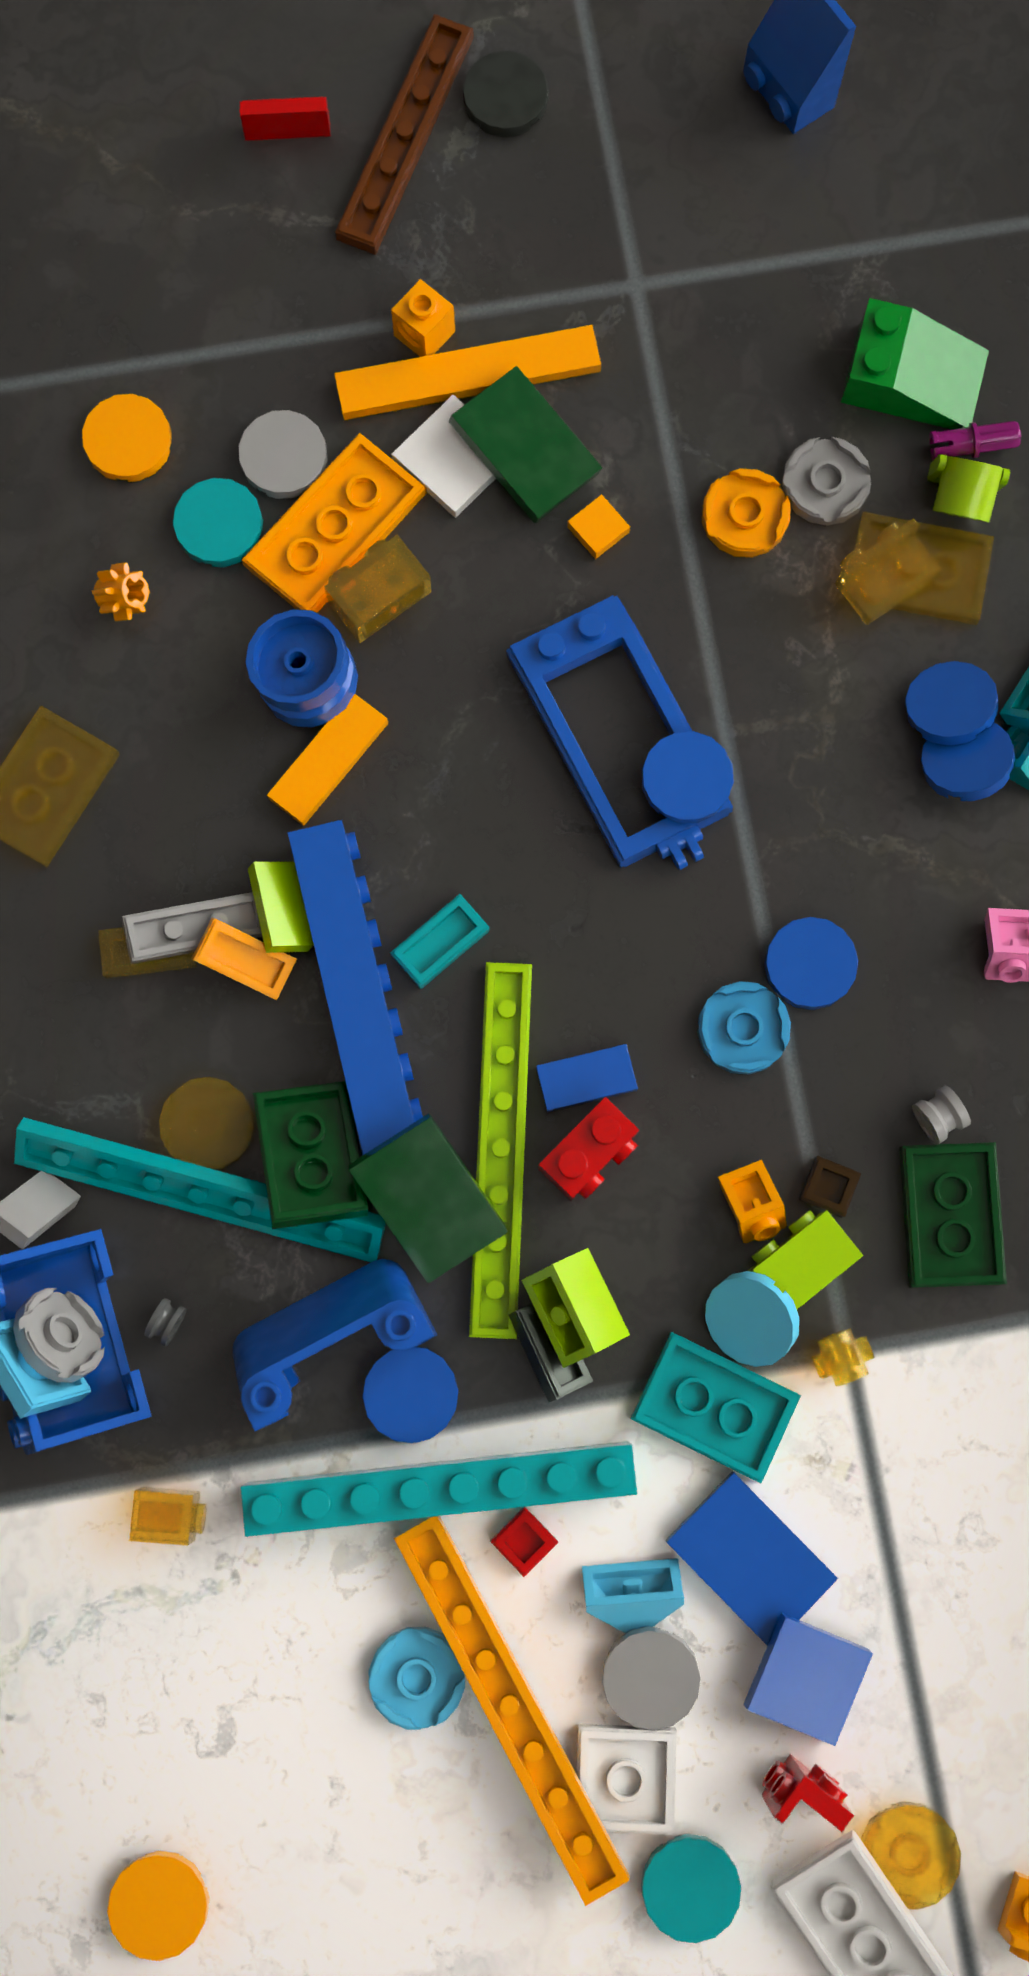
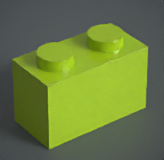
(808, 1258)
(575, 1307)

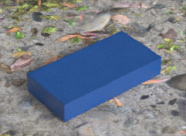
(586, 1078)

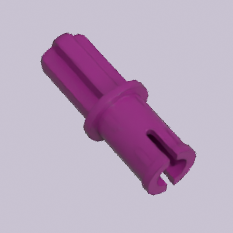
(976, 439)

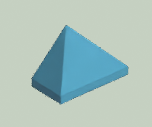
(633, 1592)

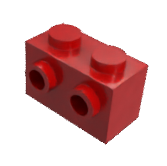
(588, 1148)

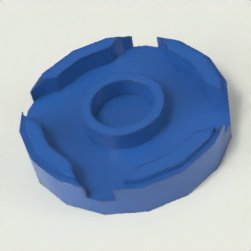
(952, 703)
(970, 768)
(687, 777)
(811, 963)
(410, 1394)

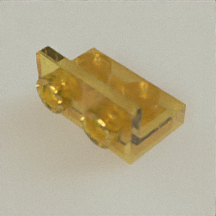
(886, 571)

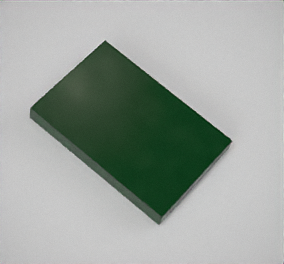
(525, 444)
(306, 1154)
(428, 1198)
(952, 1215)

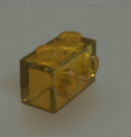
(377, 587)

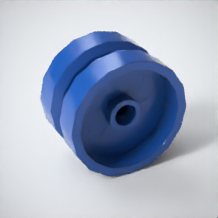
(301, 668)

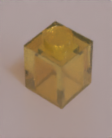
(167, 1516)

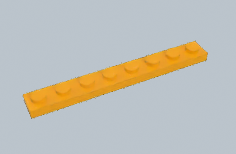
(512, 1710)

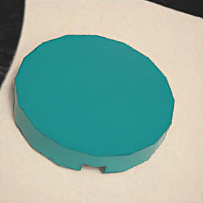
(217, 522)
(691, 1888)

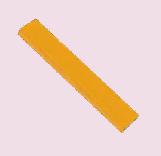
(466, 371)

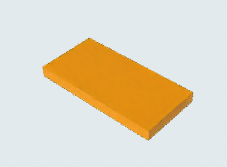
(334, 523)

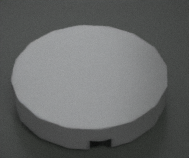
(282, 453)
(826, 480)
(59, 1335)
(651, 1678)

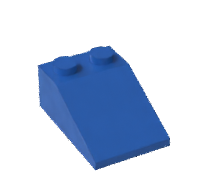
(799, 58)

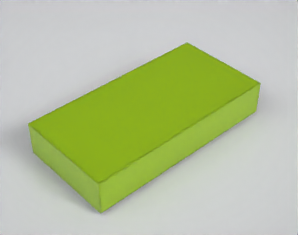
(280, 907)

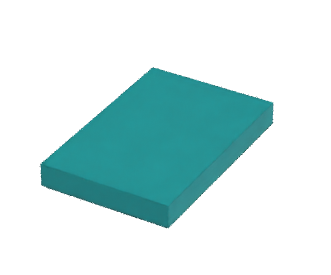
(715, 1407)

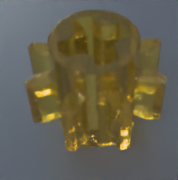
(843, 1357)

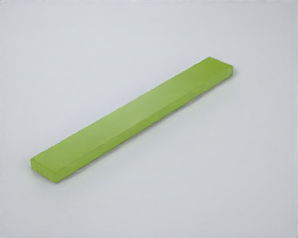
(502, 1144)

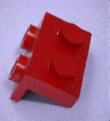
(793, 1781)

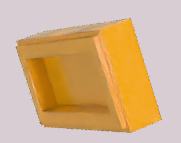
(243, 958)

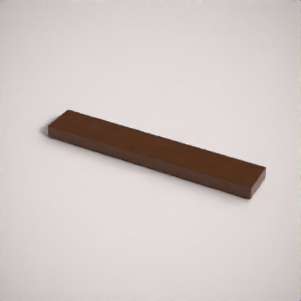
(404, 134)

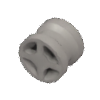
(941, 1114)

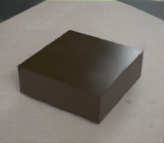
(830, 1186)

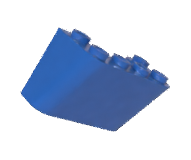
(117, 1395)

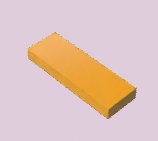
(327, 760)

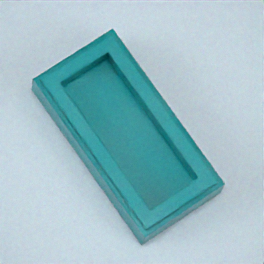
(440, 941)

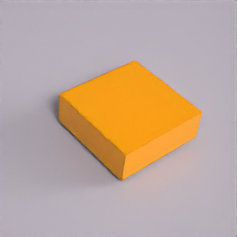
(598, 526)

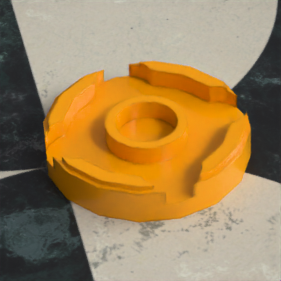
(127, 437)
(746, 513)
(158, 1906)

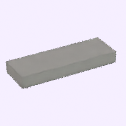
(180, 928)

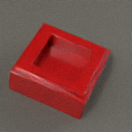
(524, 1541)

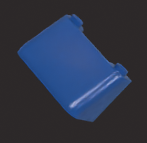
(269, 1349)

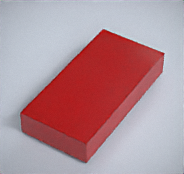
(285, 118)

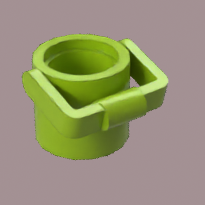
(966, 486)

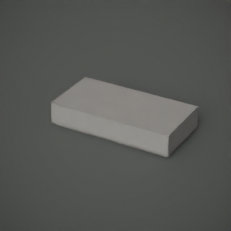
(35, 1208)

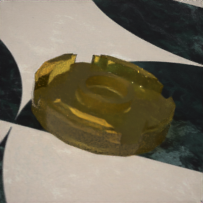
(206, 1123)
(914, 1852)

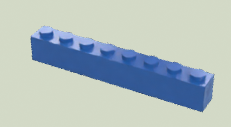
(354, 982)

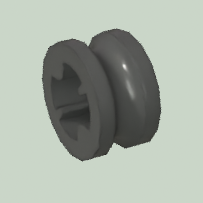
(165, 1322)

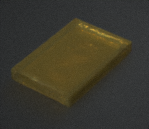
(964, 564)
(49, 783)

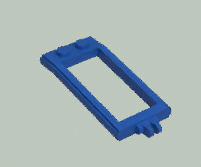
(568, 647)

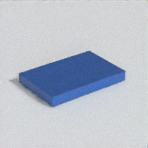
(750, 1557)

